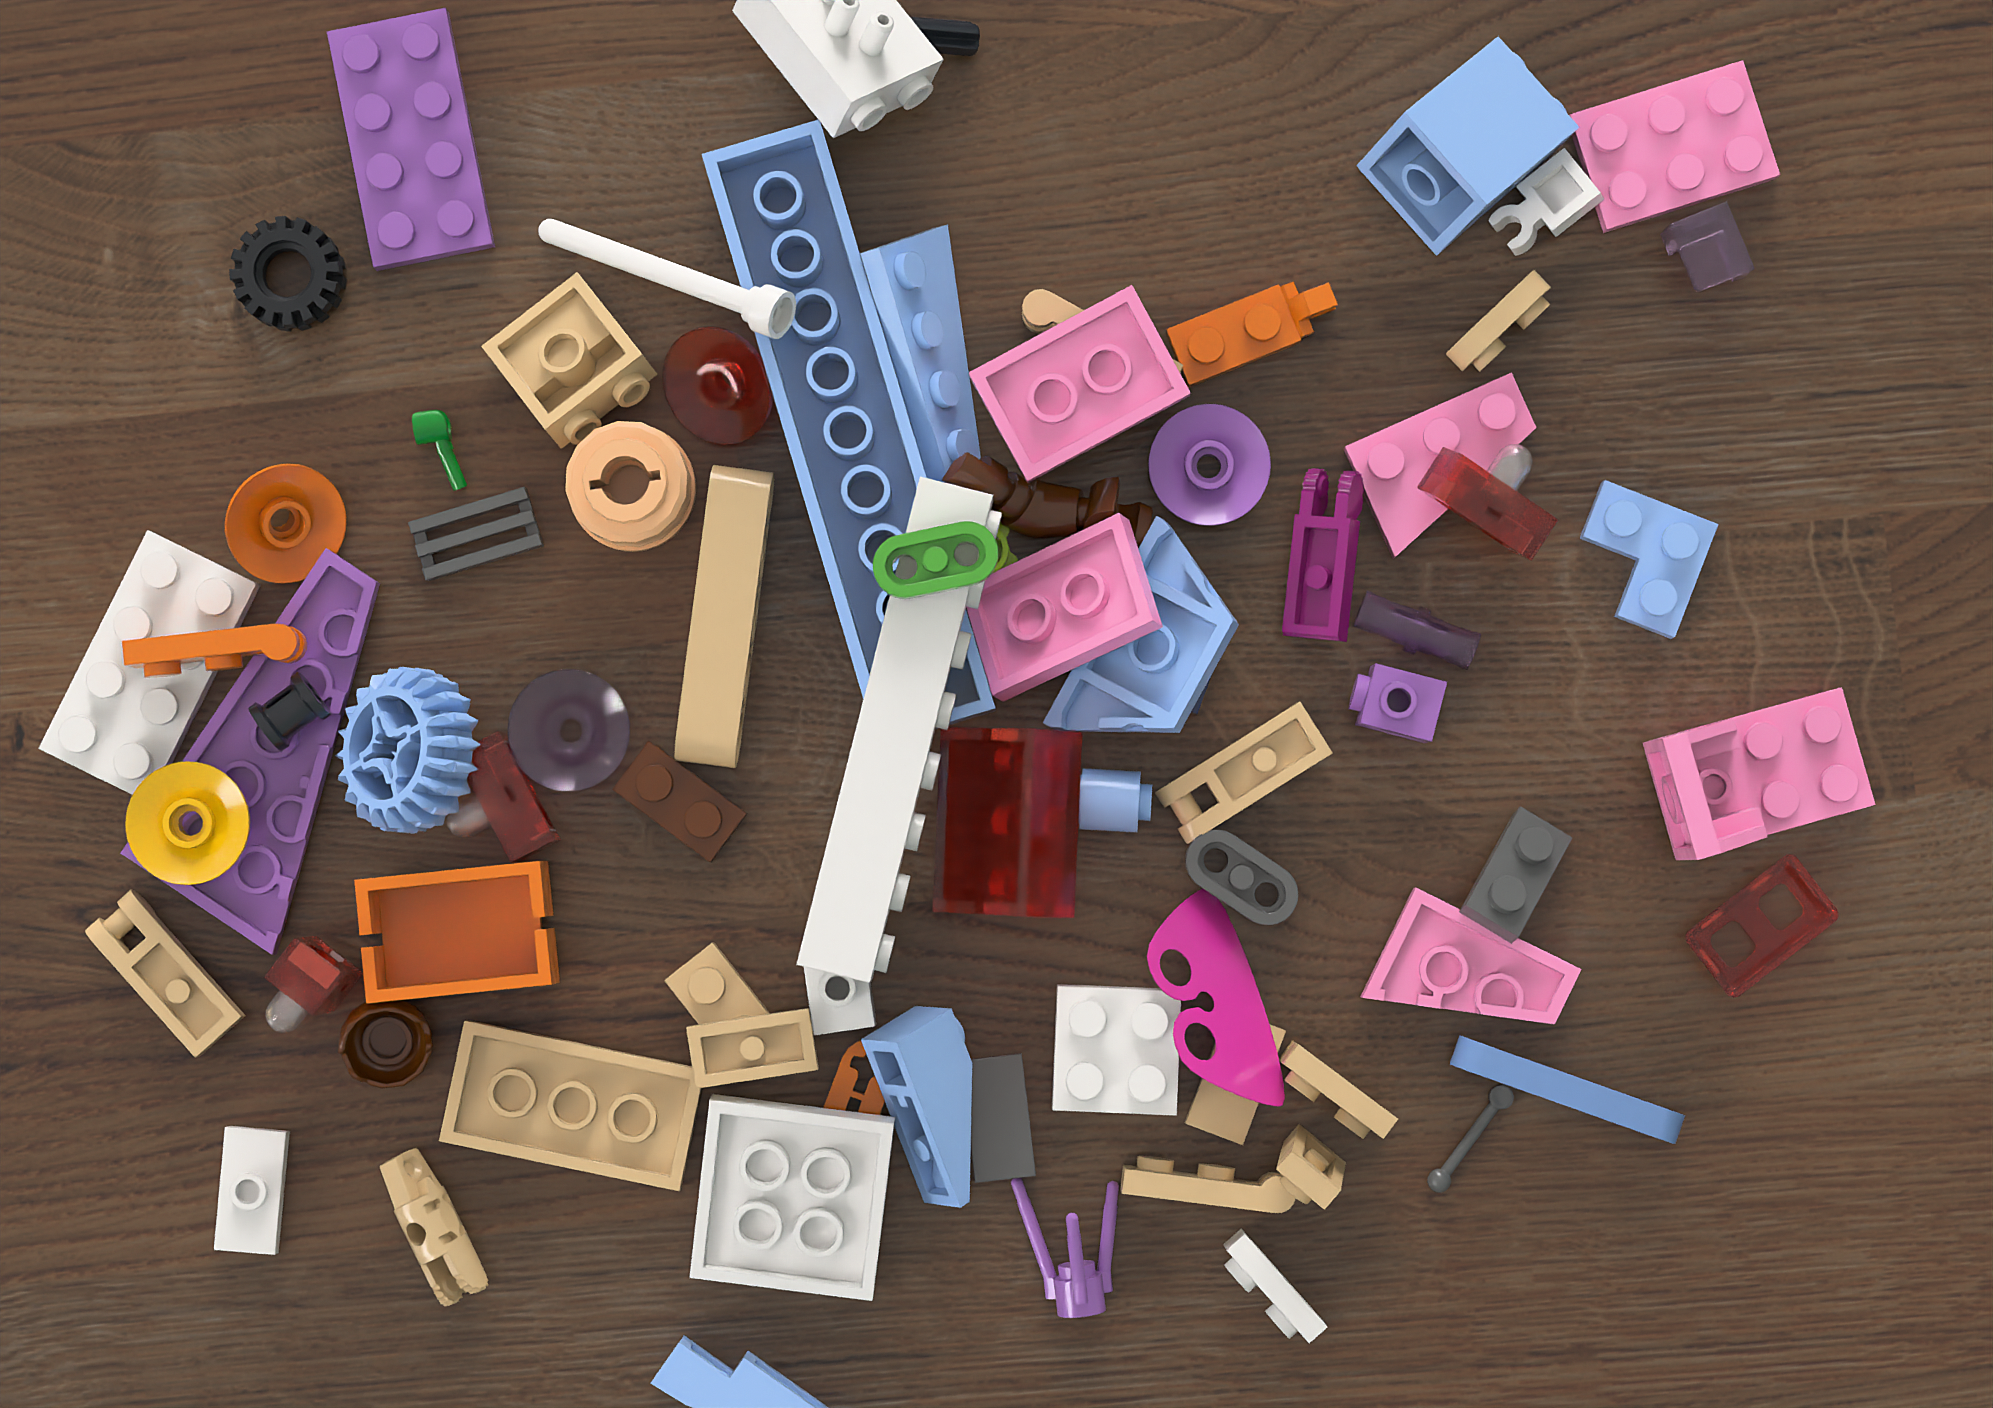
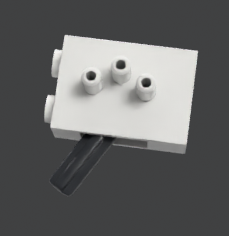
(854, 55)

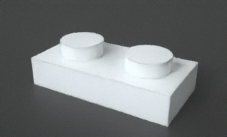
(1289, 1308)

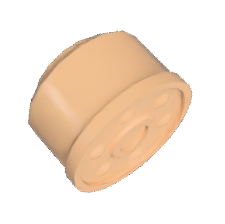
(630, 486)

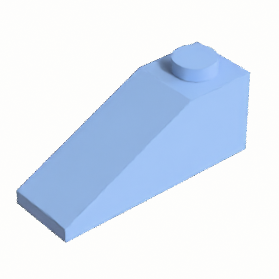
(929, 1092)

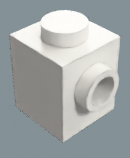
(838, 1002)

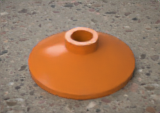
(292, 549)

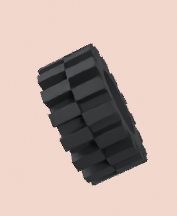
(255, 257)

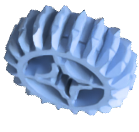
(407, 750)

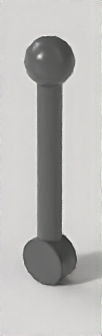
(1499, 1098)

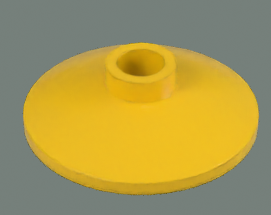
(157, 817)

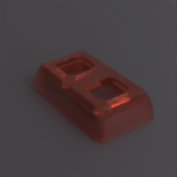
(1771, 945)

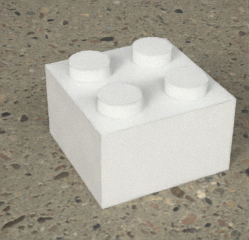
(1115, 1050)

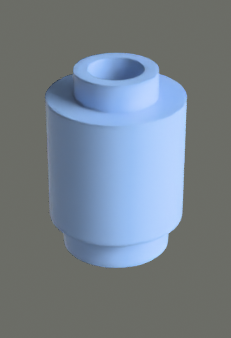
(1113, 800)

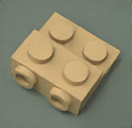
(570, 362)

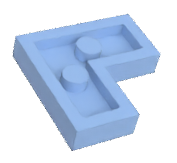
(1666, 548)

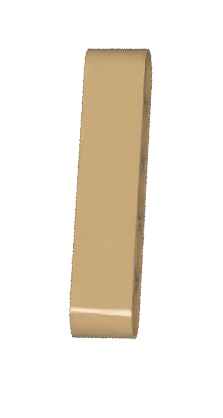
(724, 616)

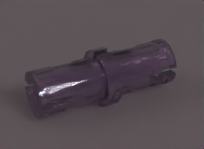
(1417, 630)

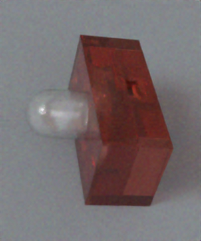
(1491, 497)
(503, 801)
(309, 980)

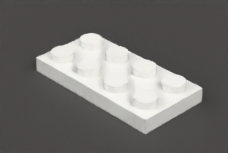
(112, 715)

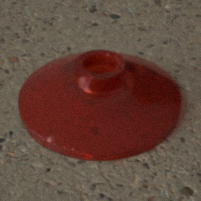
(702, 397)

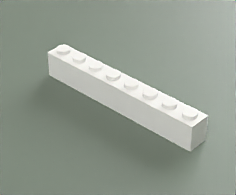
(893, 753)

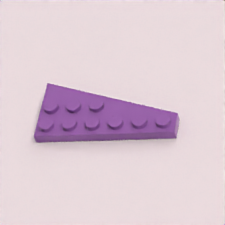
(287, 785)

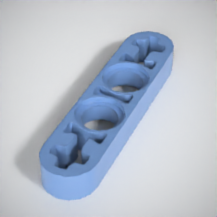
(1567, 1089)

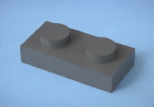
(1515, 875)

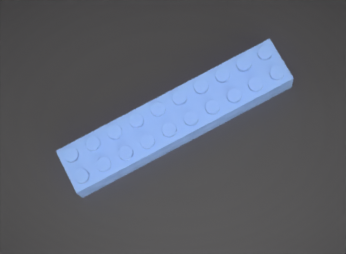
(830, 377)

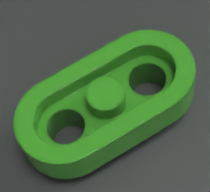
(935, 559)

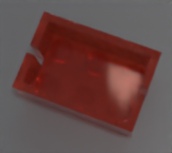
(1007, 822)

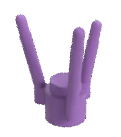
(1078, 1286)

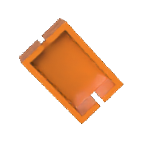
(457, 931)

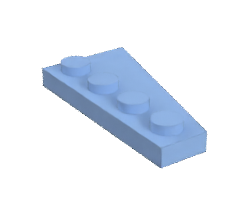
(925, 338)

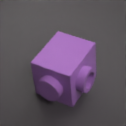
(1397, 702)

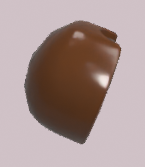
(385, 1043)

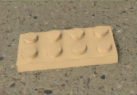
(571, 1105)

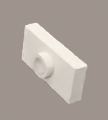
(251, 1190)

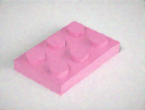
(1674, 146)
(1079, 384)
(1063, 607)

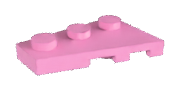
(1459, 965)

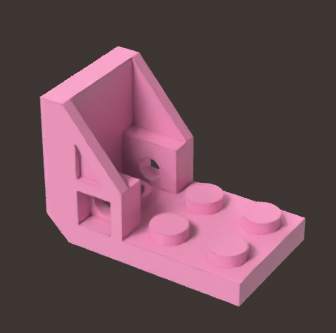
(1758, 774)

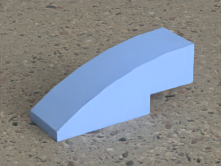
(706, 1382)

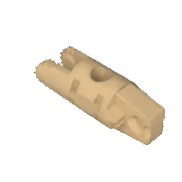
(433, 1228)

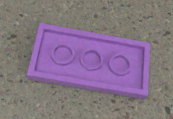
(410, 139)

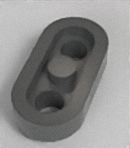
(1241, 876)

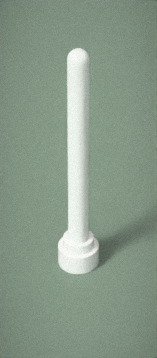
(766, 309)

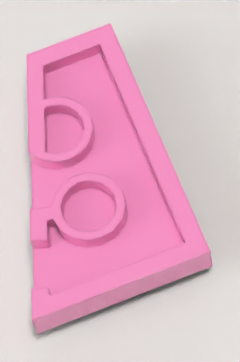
(1400, 455)

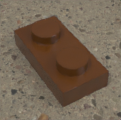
(680, 801)

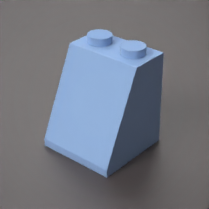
(1467, 145)

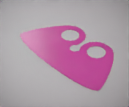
(1245, 1046)

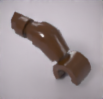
(1042, 507)

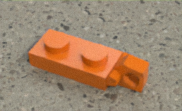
(1247, 330)

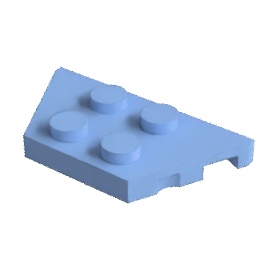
(1162, 674)

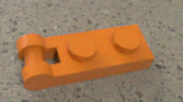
(218, 648)

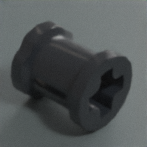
(289, 711)

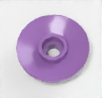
(1215, 433)

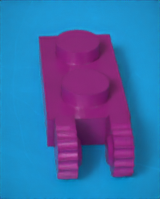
(1323, 559)

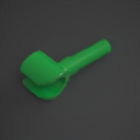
(435, 427)

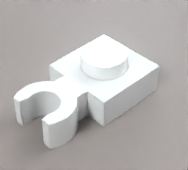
(1553, 196)

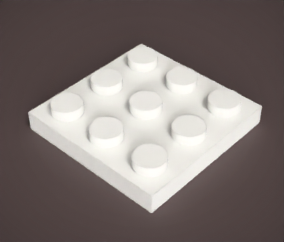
(792, 1197)

